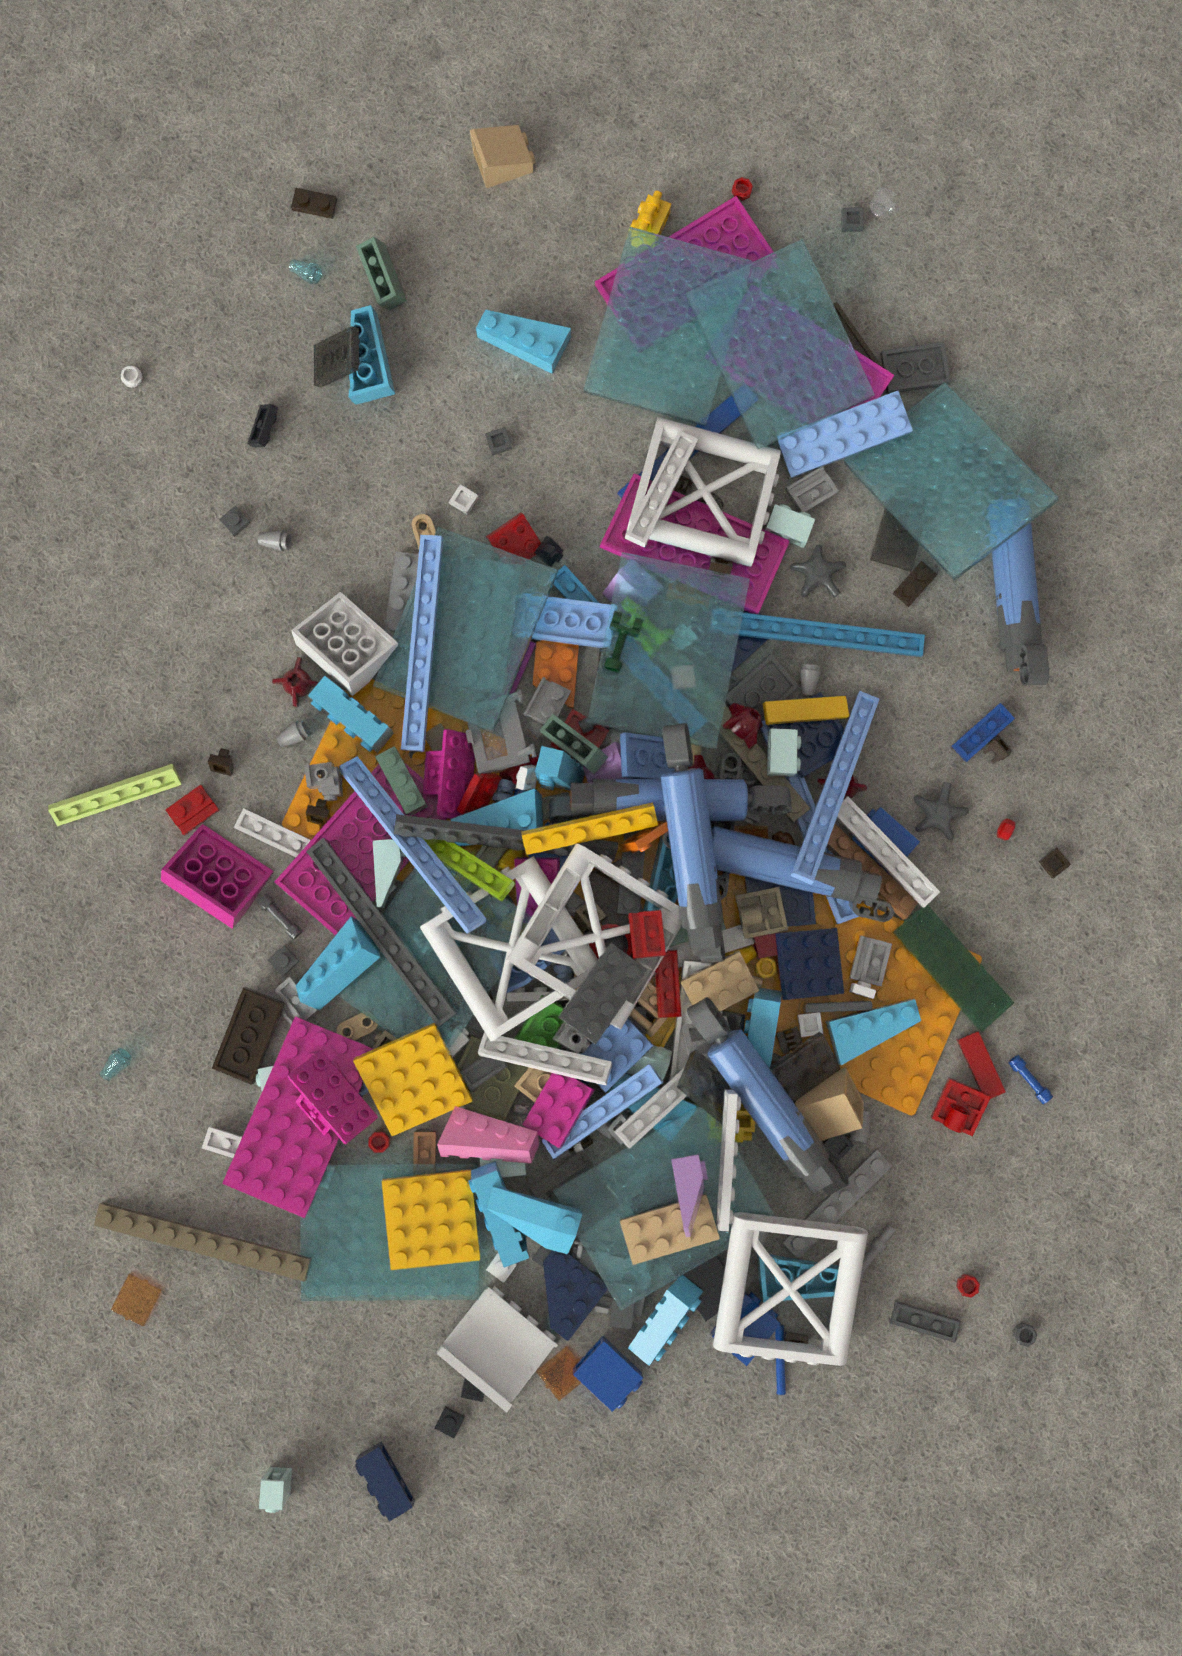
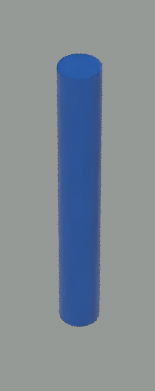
(780, 1364)

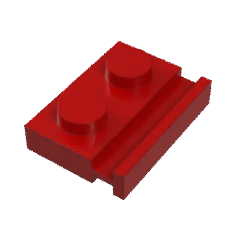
(479, 792)
(192, 810)
(647, 934)

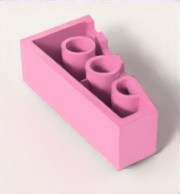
(487, 1138)

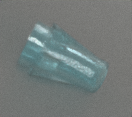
(307, 271)
(116, 1062)

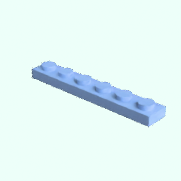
(608, 1107)

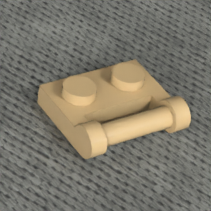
(648, 1001)

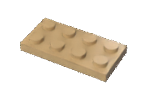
(662, 1231)

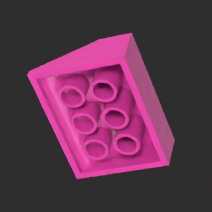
(216, 875)

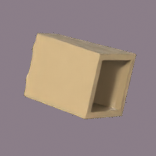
(501, 153)
(833, 1106)

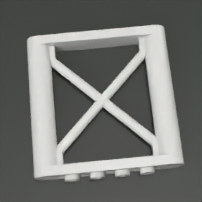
(734, 548)
(576, 869)
(491, 1016)
(834, 1341)

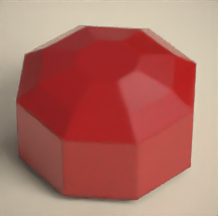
(742, 188)
(1005, 829)
(379, 1141)
(968, 1285)

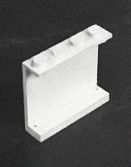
(497, 1347)

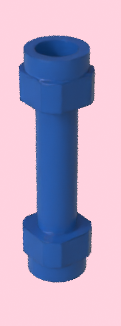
(1042, 1093)

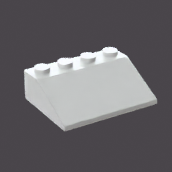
(344, 642)

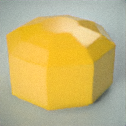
(765, 967)

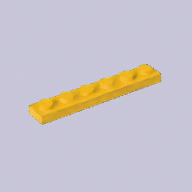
(589, 828)

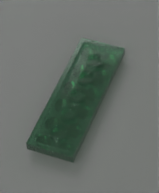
(953, 967)

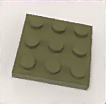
(496, 1094)

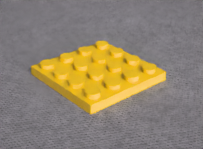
(413, 1079)
(430, 1219)

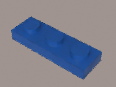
(983, 732)

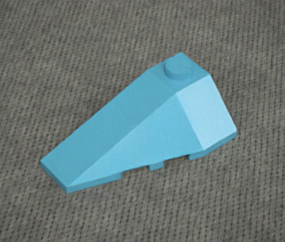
(543, 1221)

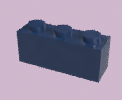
(384, 1481)

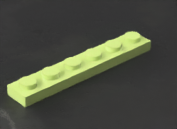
(114, 795)

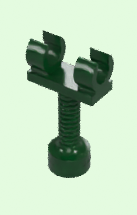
(613, 664)

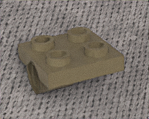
(761, 913)

